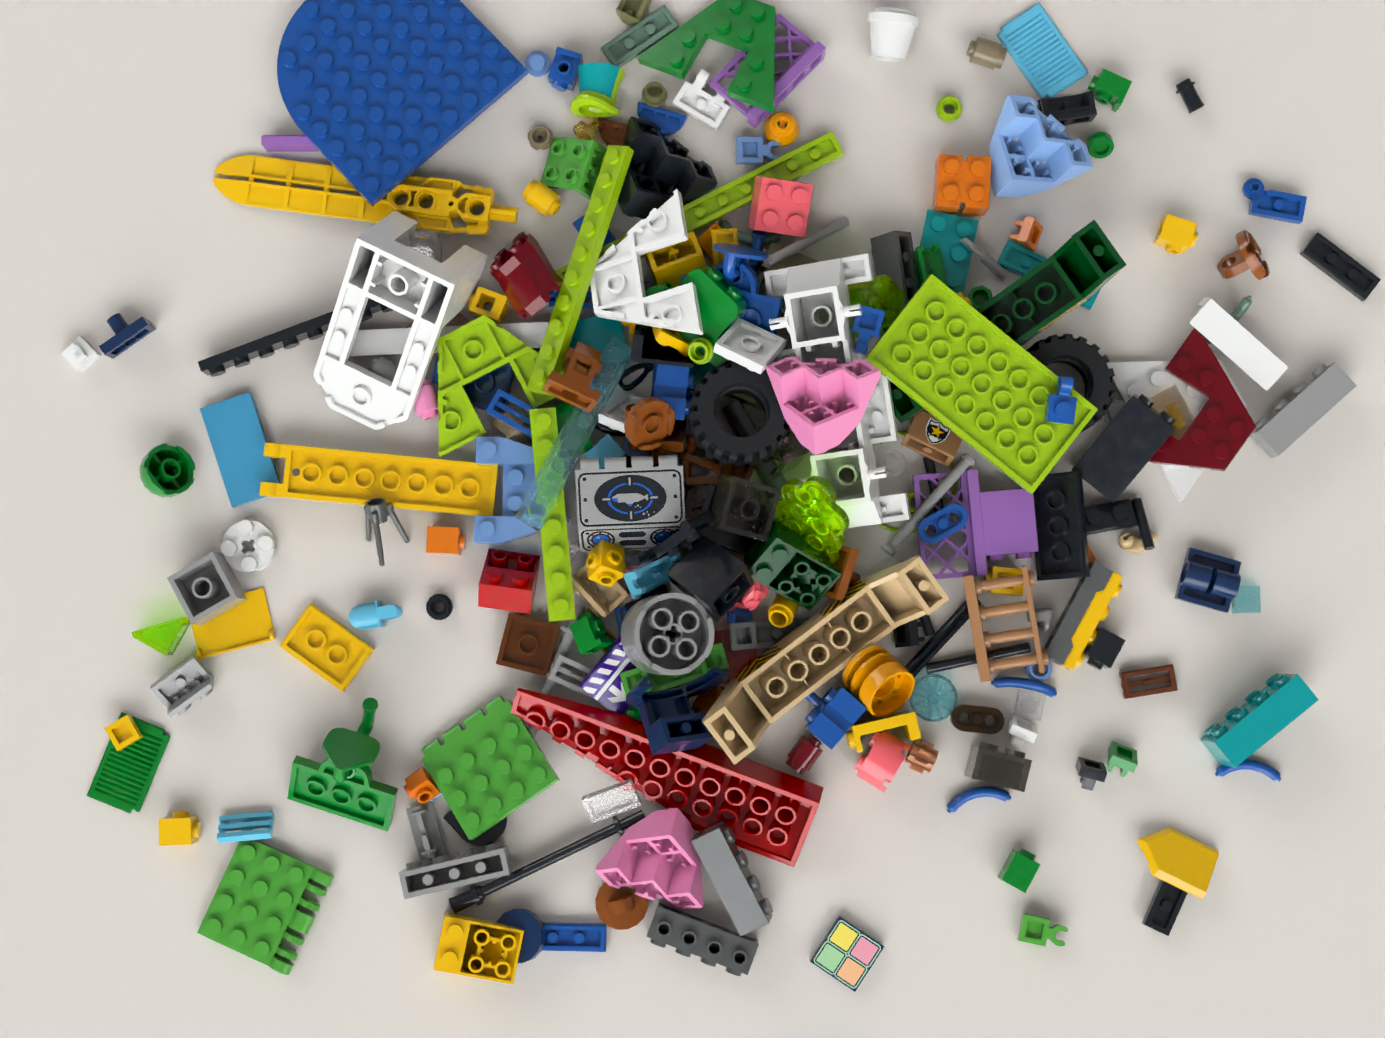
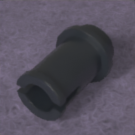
(1189, 95)

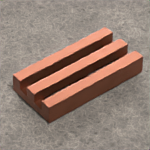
(1125, 684)

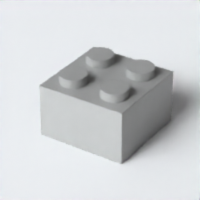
(207, 588)

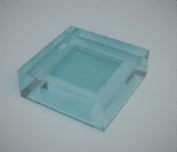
(1247, 600)

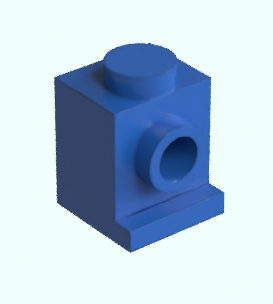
(568, 79)

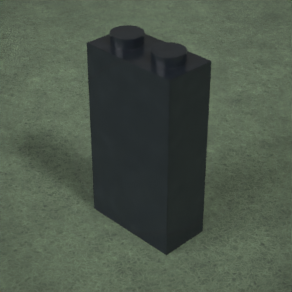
(1125, 446)

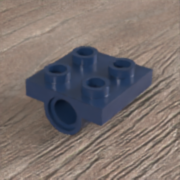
(1208, 580)

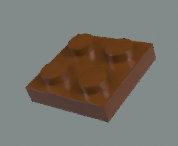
(528, 644)

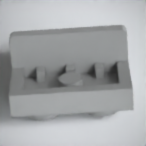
(183, 686)

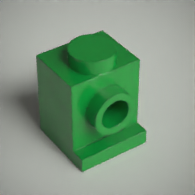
(1109, 88)
(590, 634)

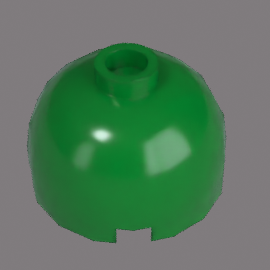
(167, 470)

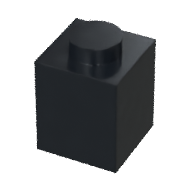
(1103, 649)

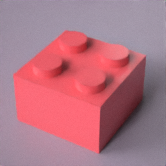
(780, 206)

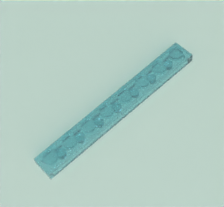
(572, 439)

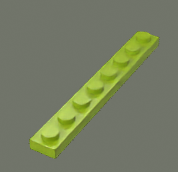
(554, 531)

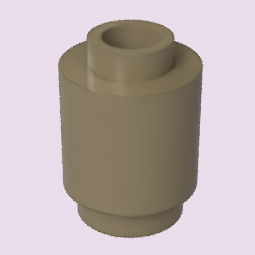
(986, 53)

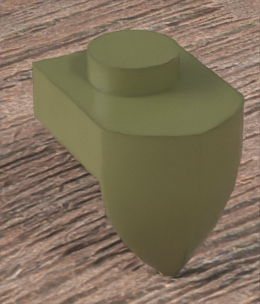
(632, 11)

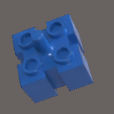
(674, 387)
(832, 715)

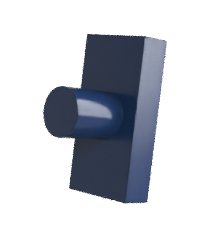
(125, 334)

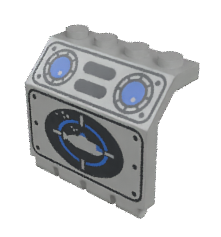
(629, 504)

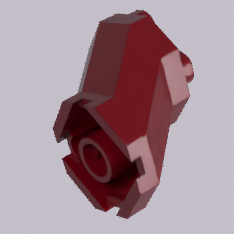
(525, 275)

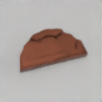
(612, 131)

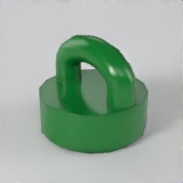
(1100, 145)

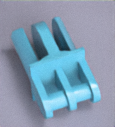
(373, 614)

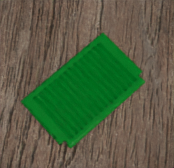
(128, 774)

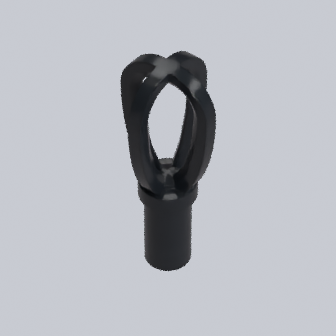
(648, 368)

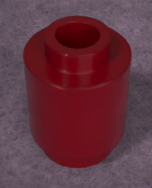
(804, 754)

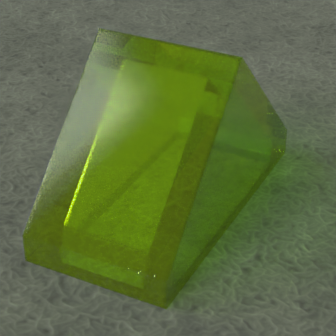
(163, 636)

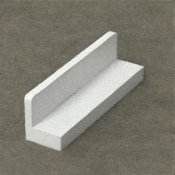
(1237, 343)

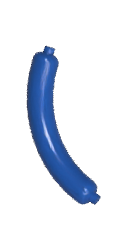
(1025, 683)
(1250, 764)
(977, 792)

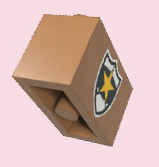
(931, 439)

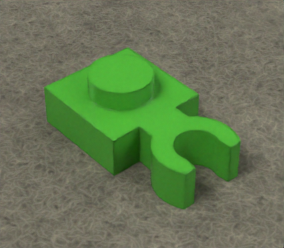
(1037, 930)

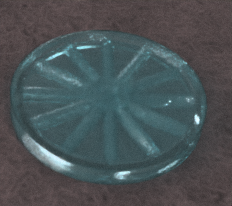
(933, 697)

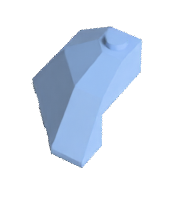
(1032, 151)

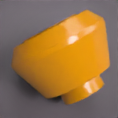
(780, 133)

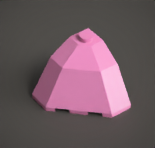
(822, 398)
(657, 860)

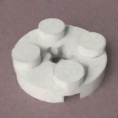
(233, 546)

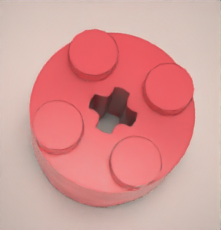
(882, 759)

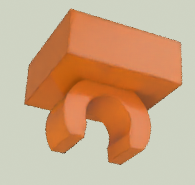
(1029, 233)

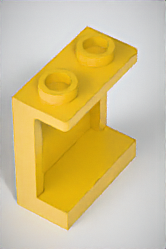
(905, 719)

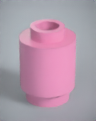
(427, 401)

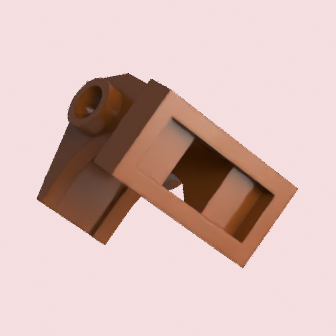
(573, 386)

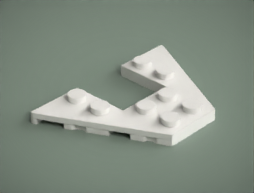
(619, 282)
(1151, 379)

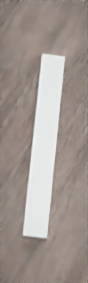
(393, 341)

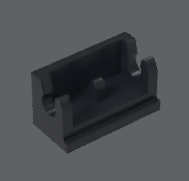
(1070, 109)

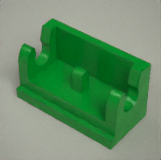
(930, 262)

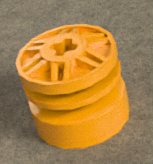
(878, 681)

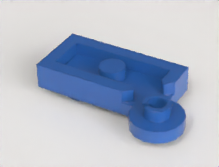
(1273, 203)

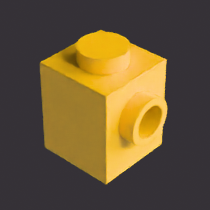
(1176, 234)
(179, 829)

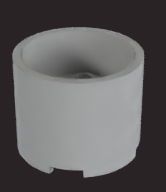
(653, 651)

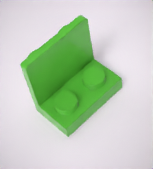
(573, 165)

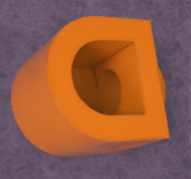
(421, 786)

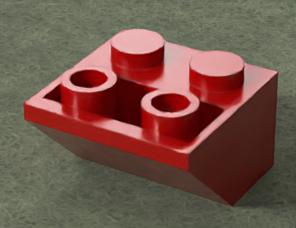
(508, 581)

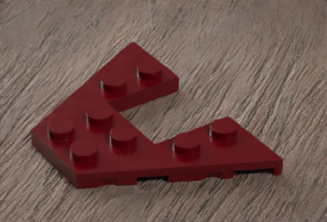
(1220, 425)

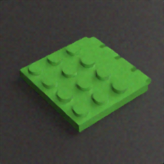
(488, 767)

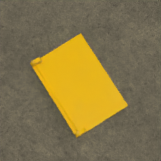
(236, 628)

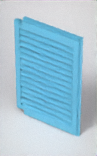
(1041, 52)

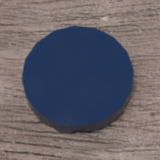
(533, 936)

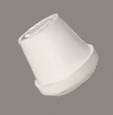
(891, 33)

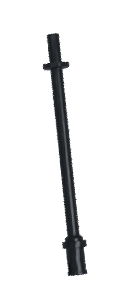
(478, 893)

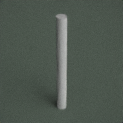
(806, 242)

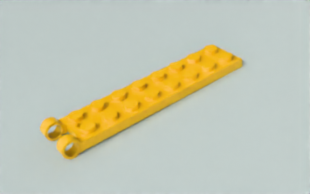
(401, 480)

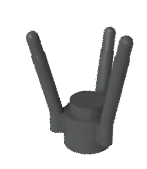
(376, 513)

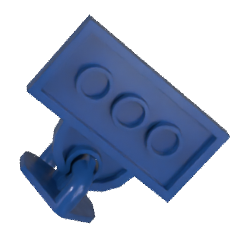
(742, 274)

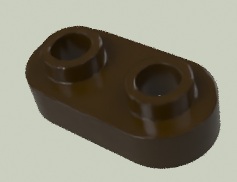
(976, 719)

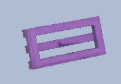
(287, 143)

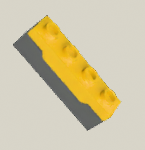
(1082, 615)

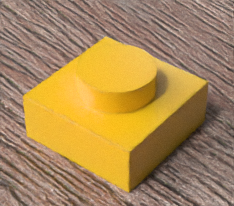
(123, 732)

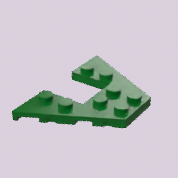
(736, 23)

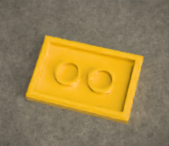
(327, 647)

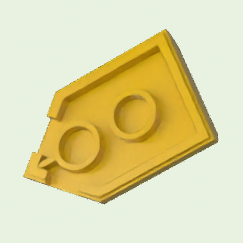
(1179, 860)

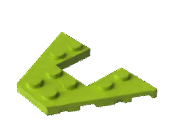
(466, 356)

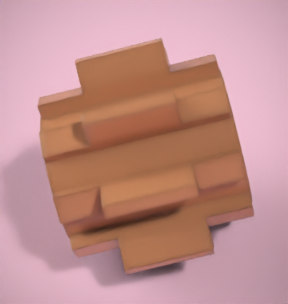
(921, 756)

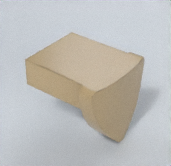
(510, 432)

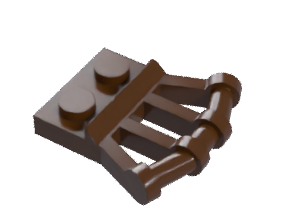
(687, 459)

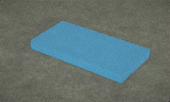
(239, 447)

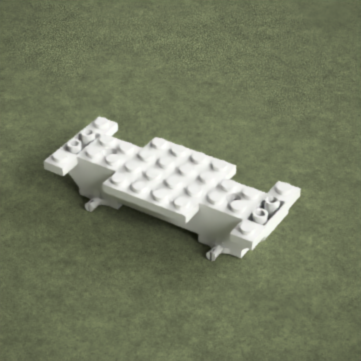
(806, 292)

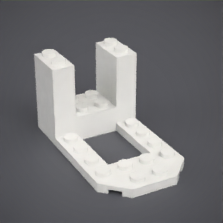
(409, 283)

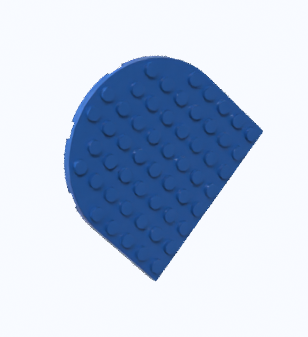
(388, 82)

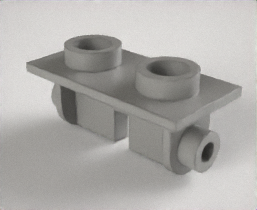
(425, 831)

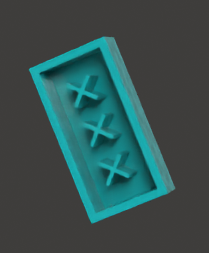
(1258, 719)

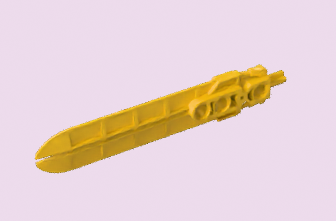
(325, 203)

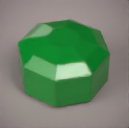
(979, 296)

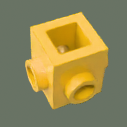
(606, 563)

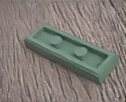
(639, 37)

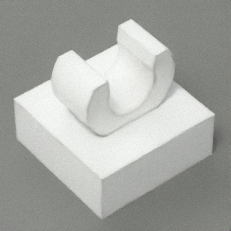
(80, 354)
(1021, 731)

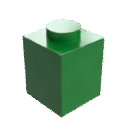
(1019, 869)

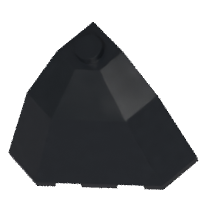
(658, 170)

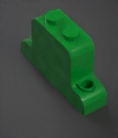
(718, 304)

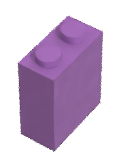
(1008, 524)

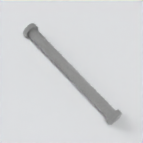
(928, 504)

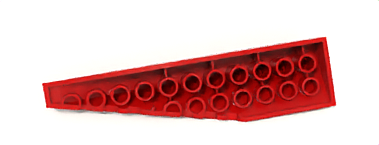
(760, 804)

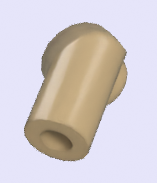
(1133, 544)

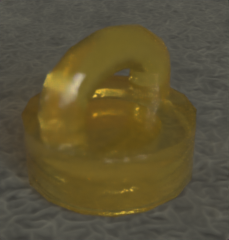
(586, 131)

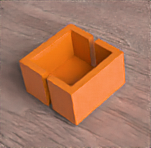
(962, 183)

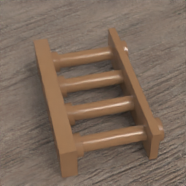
(983, 639)

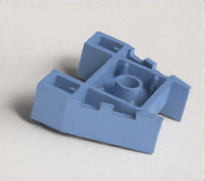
(517, 480)

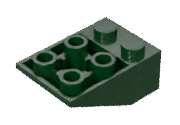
(791, 567)

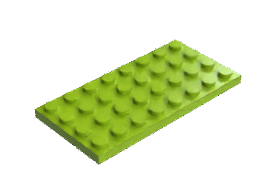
(977, 383)

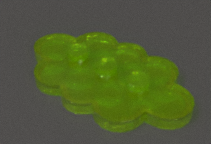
(814, 515)

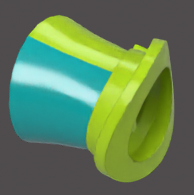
(597, 90)

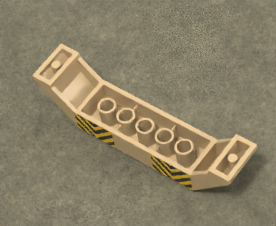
(819, 652)

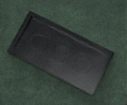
(1061, 527)

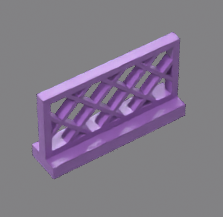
(787, 79)
(973, 529)

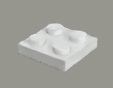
(749, 346)

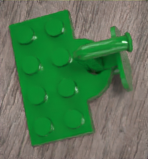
(344, 780)

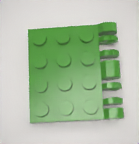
(261, 901)

